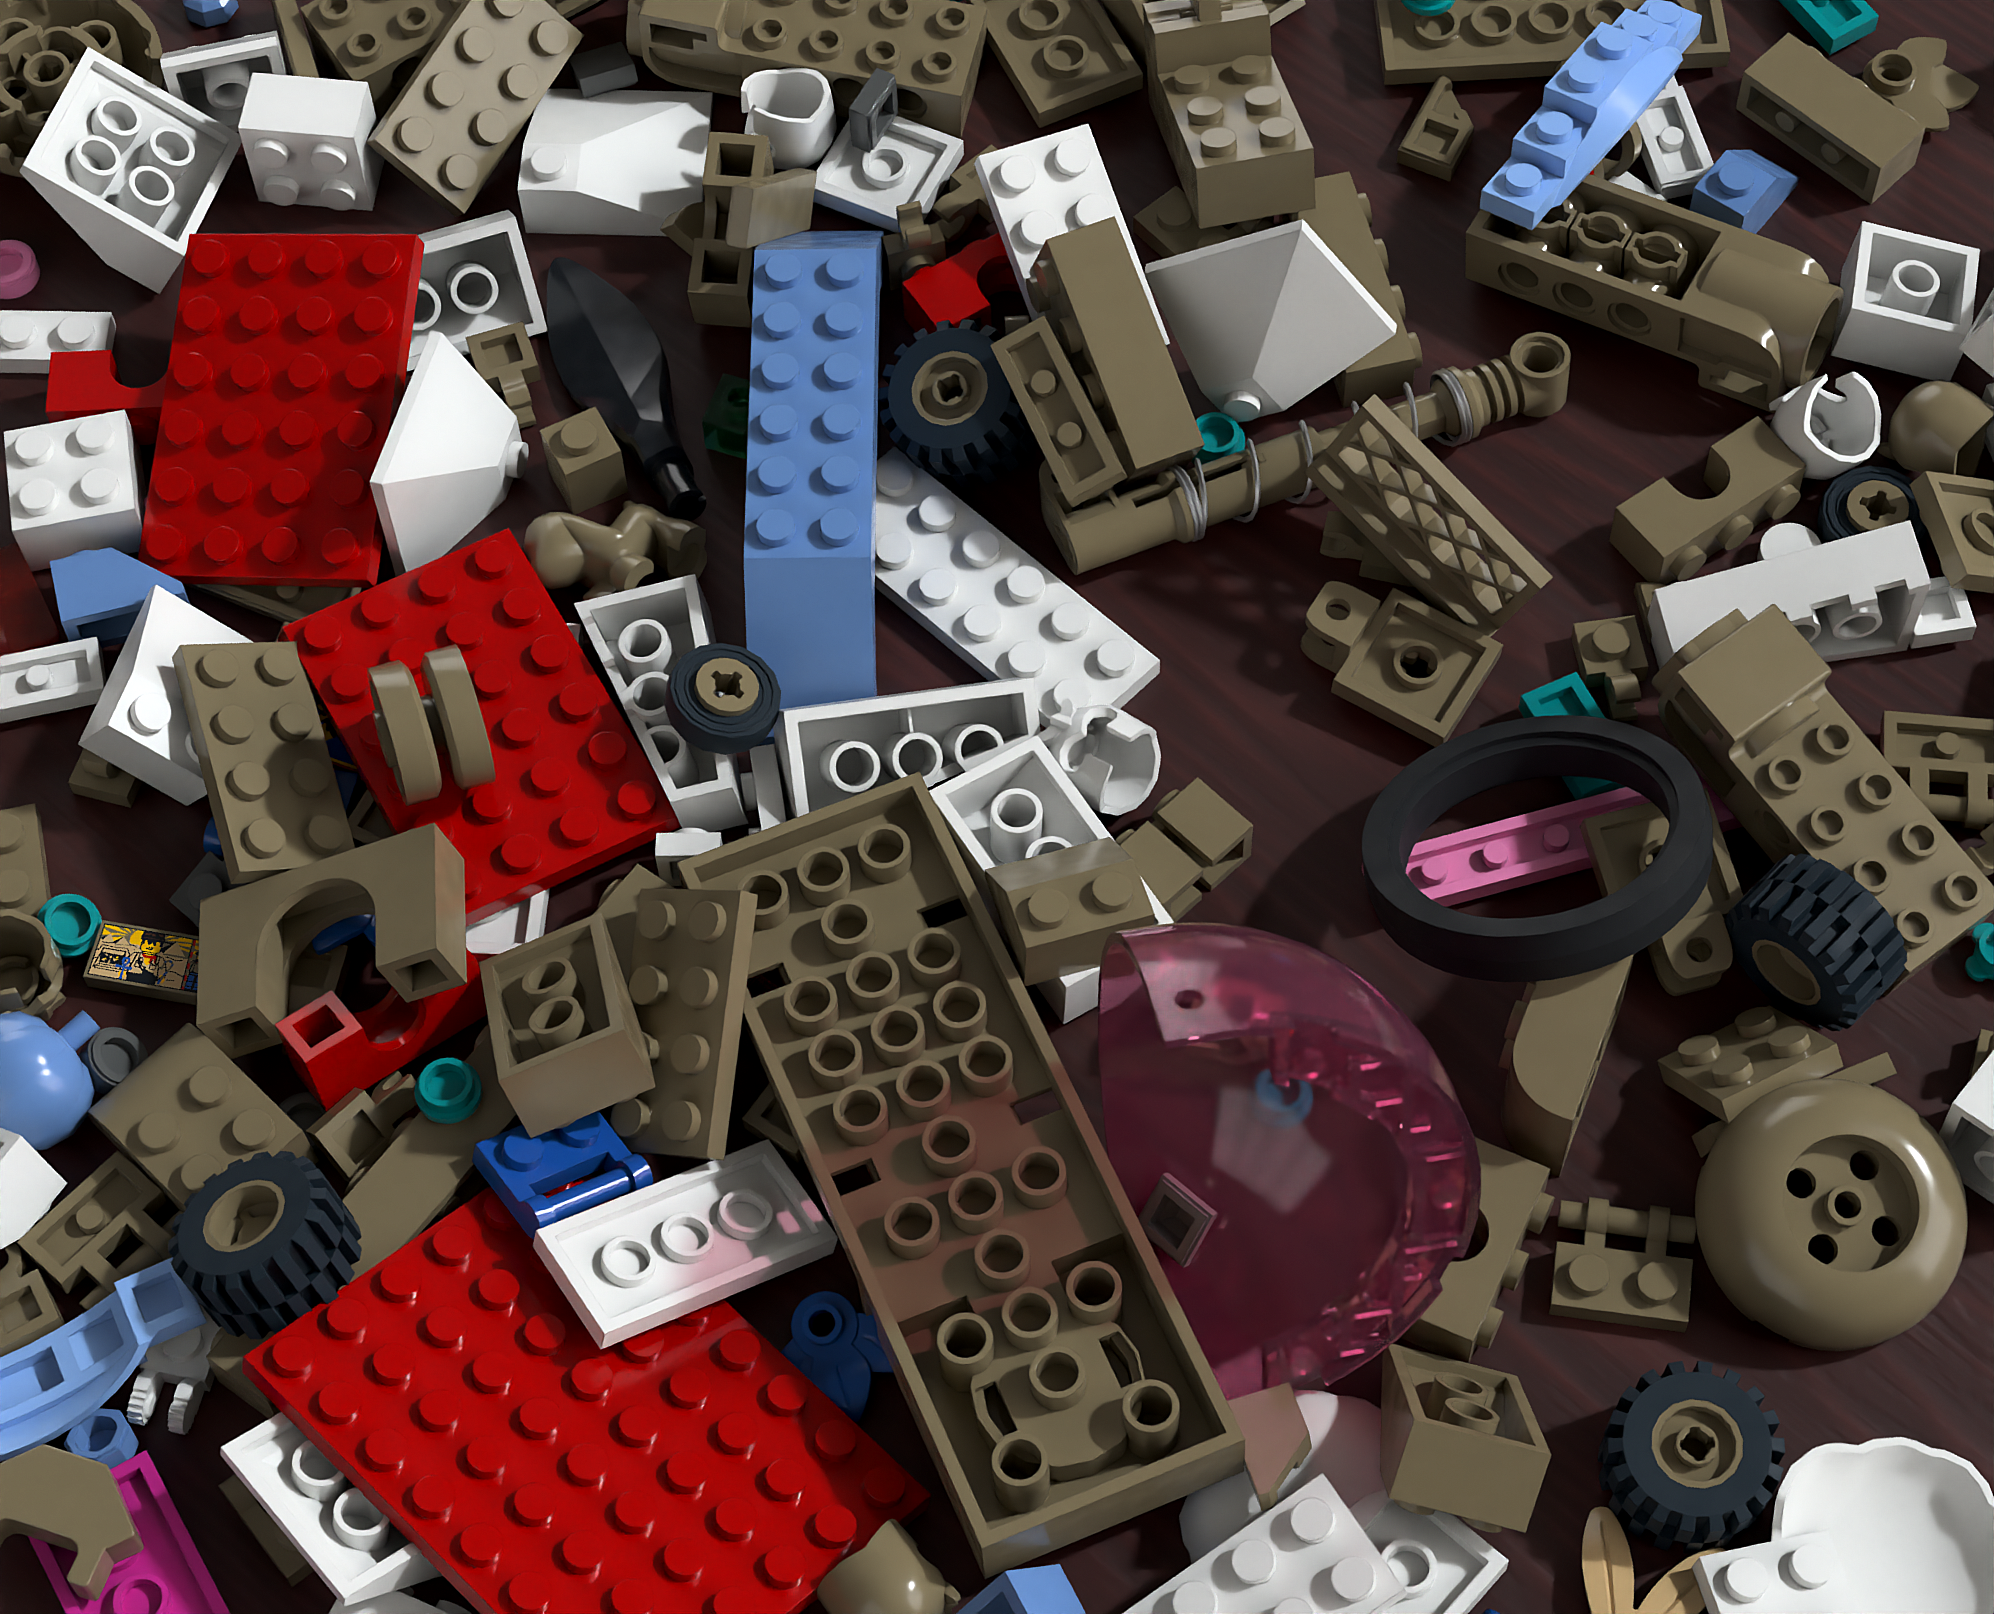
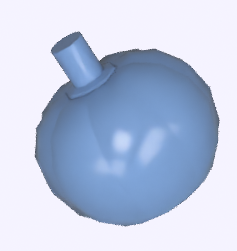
(42, 1077)

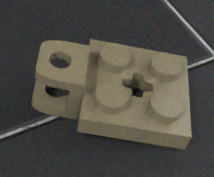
(1376, 642)
(1622, 848)

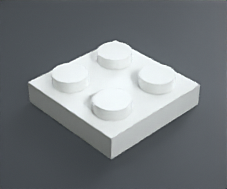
(903, 168)

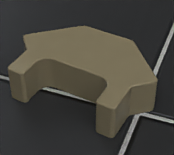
(71, 1506)

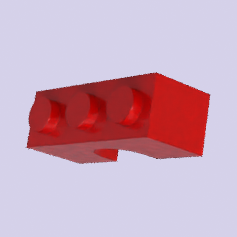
(959, 286)
(91, 385)
(350, 1050)

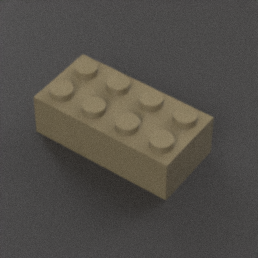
(1115, 348)

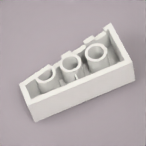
(1841, 596)
(639, 642)
(867, 742)

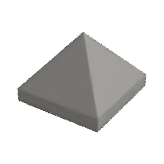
(1176, 1219)

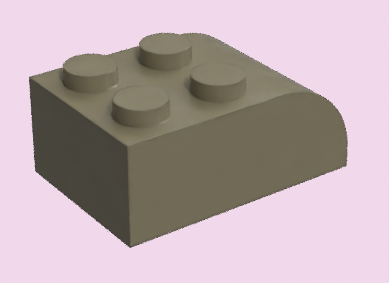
(1554, 1056)
(192, 1116)

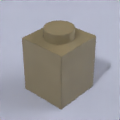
(584, 460)

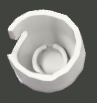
(793, 111)
(1829, 429)
(1104, 755)

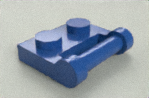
(528, 1167)

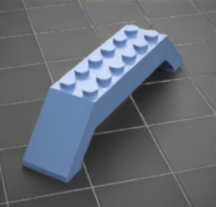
(814, 464)

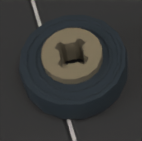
(1863, 491)
(725, 722)

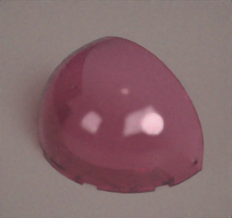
(1300, 1120)

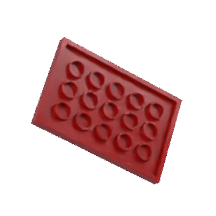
(280, 408)
(564, 761)

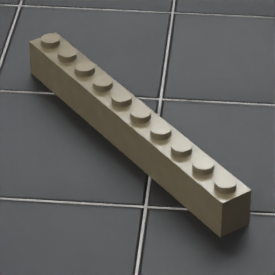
(428, 1162)

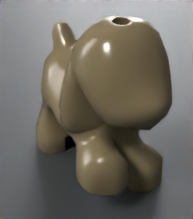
(616, 556)

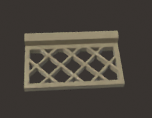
(1400, 521)

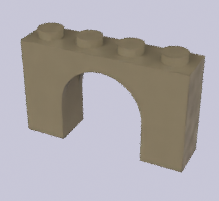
(261, 928)

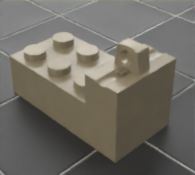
(1226, 110)

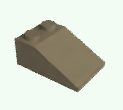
(564, 1027)
(1459, 1440)

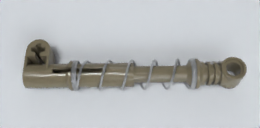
(1187, 502)

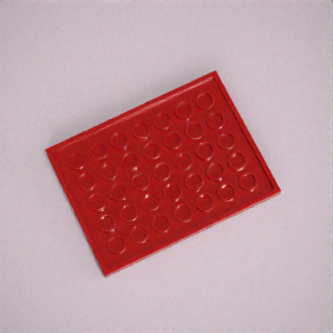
(570, 1473)

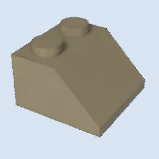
(1066, 906)

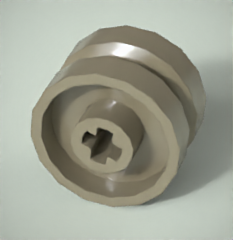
(422, 727)

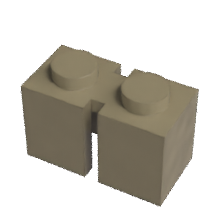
(1189, 841)

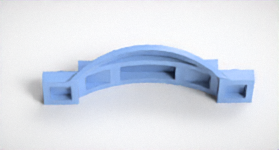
(1590, 108)
(85, 1362)

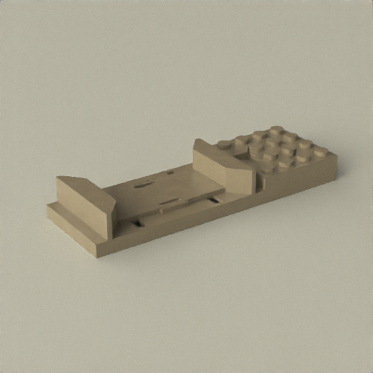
(987, 1245)

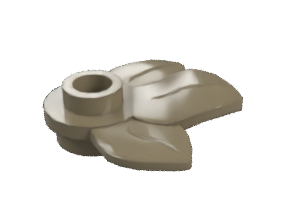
(1919, 82)

